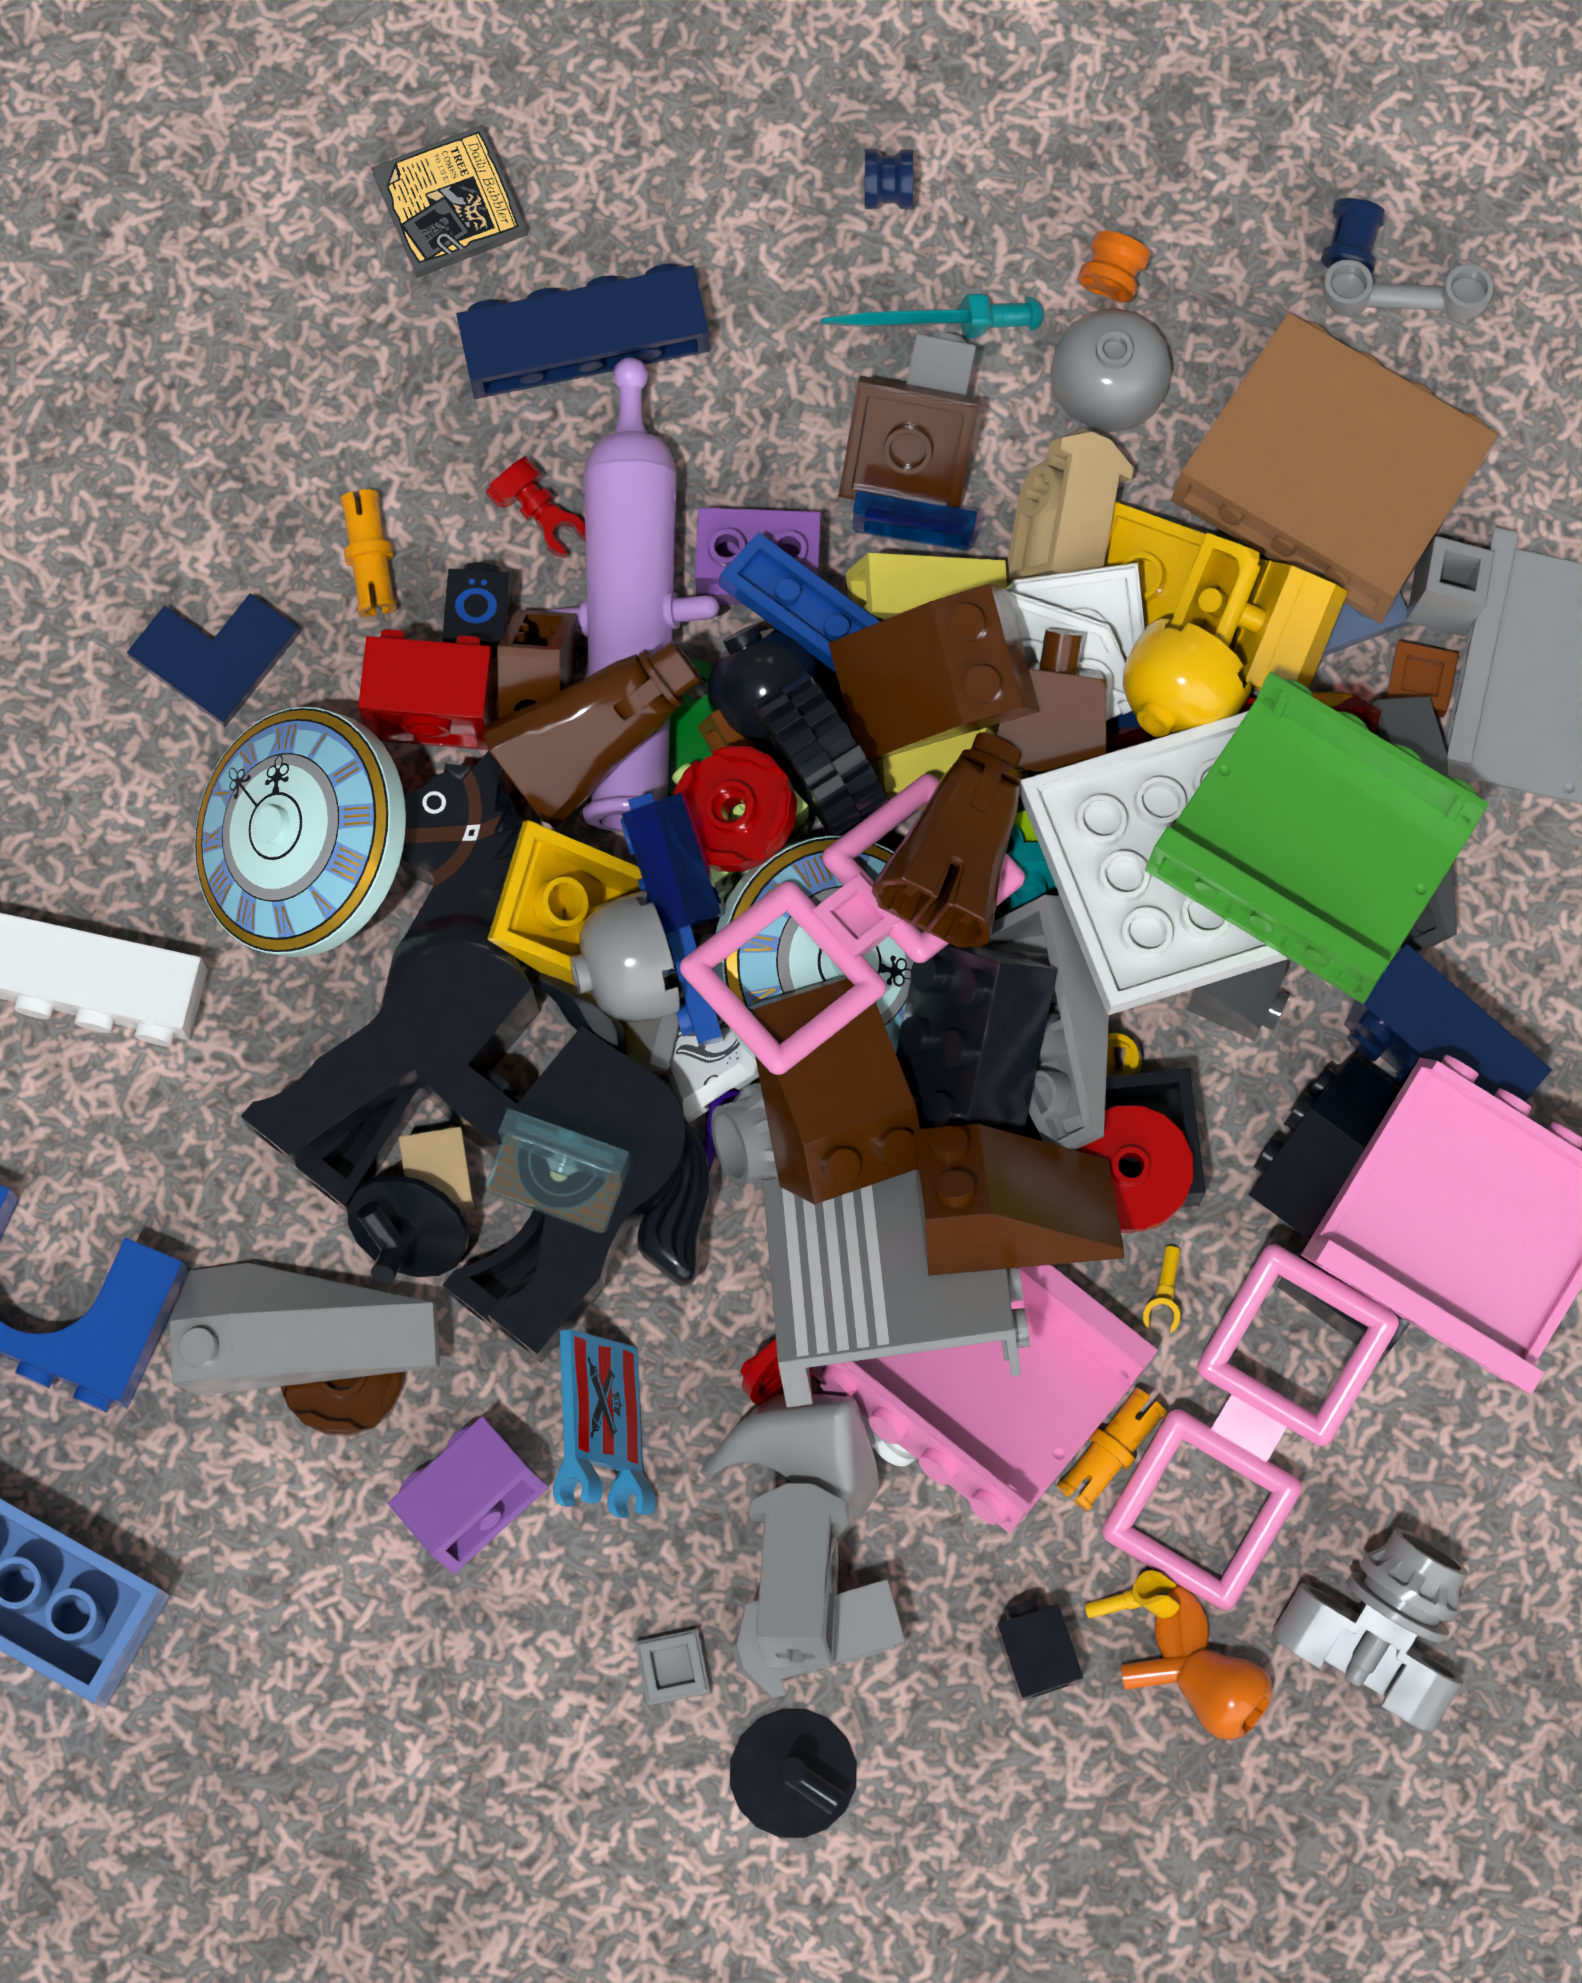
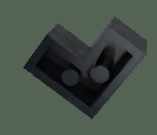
(1326, 1141)

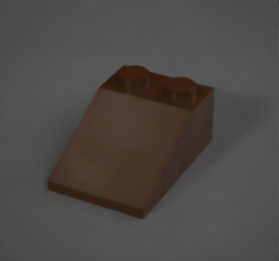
(934, 673)
(841, 1110)
(1011, 1201)

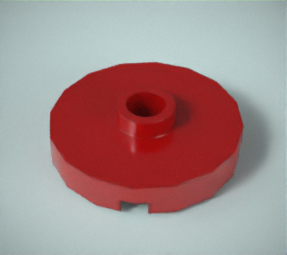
(733, 778)
(1165, 1163)

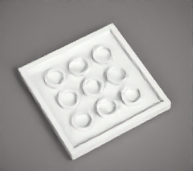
(1097, 837)

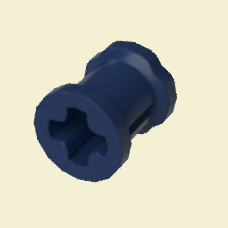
(1354, 232)

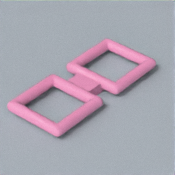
(842, 926)
(1250, 1426)

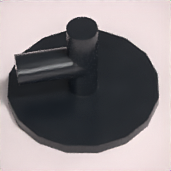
(407, 1227)
(793, 1773)

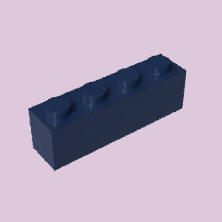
(583, 330)

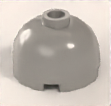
(1111, 370)
(626, 960)

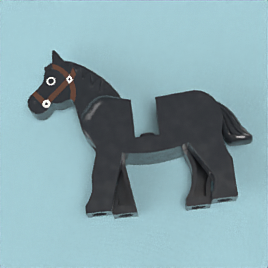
(441, 1030)

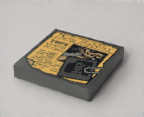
(449, 201)

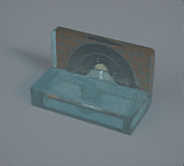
(557, 1171)

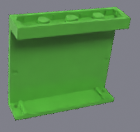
(1317, 837)

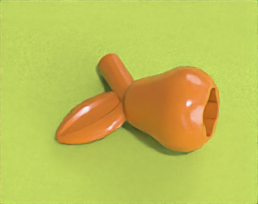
(1222, 1689)

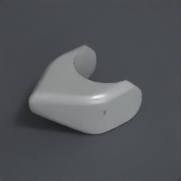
(807, 1445)

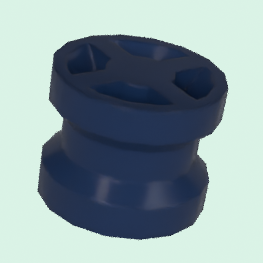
(888, 179)

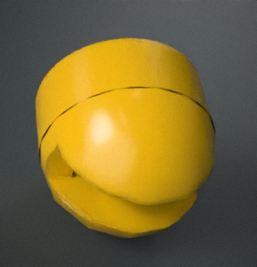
(1132, 1057)

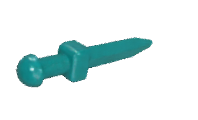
(973, 314)

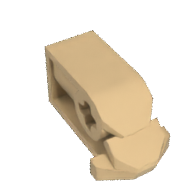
(1067, 507)

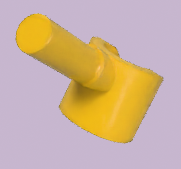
(1165, 1290)
(1143, 1594)

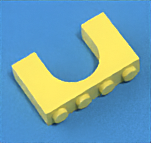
(898, 583)

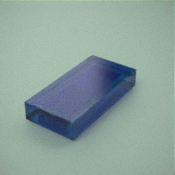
(914, 521)
(673, 863)

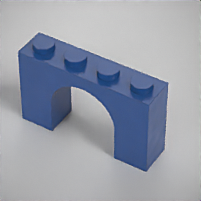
(114, 1340)

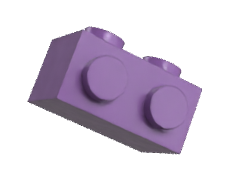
(726, 532)
(467, 1494)

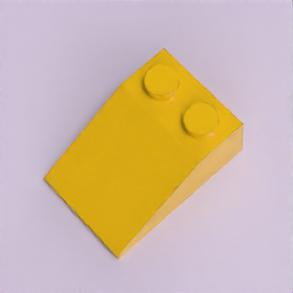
(550, 896)

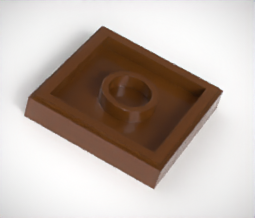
(908, 442)

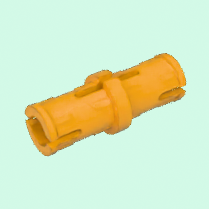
(368, 552)
(1111, 1449)

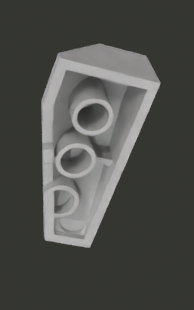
(1073, 1057)
(283, 1328)

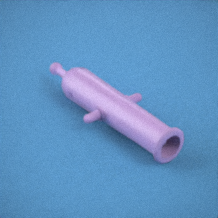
(631, 577)

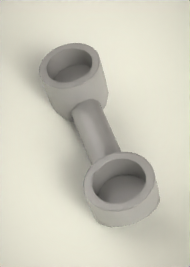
(1462, 298)

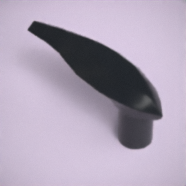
(583, 1011)

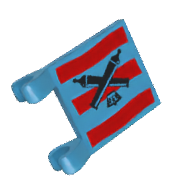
(601, 1423)

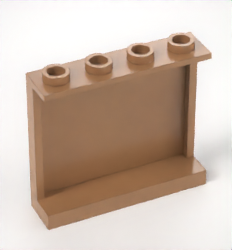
(1334, 465)

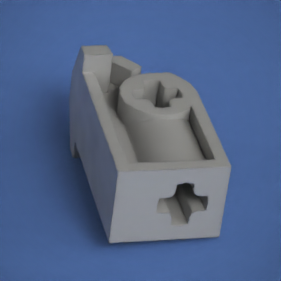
(798, 1574)
(863, 1627)

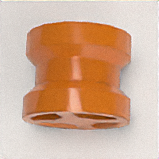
(1114, 266)

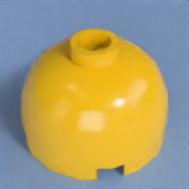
(1182, 679)

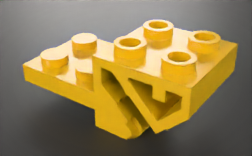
(1257, 607)

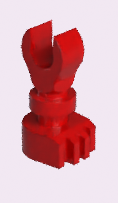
(519, 484)

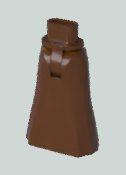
(583, 733)
(955, 852)

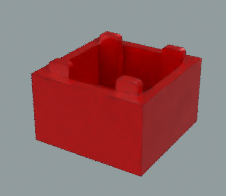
(428, 690)

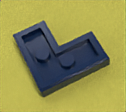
(220, 671)

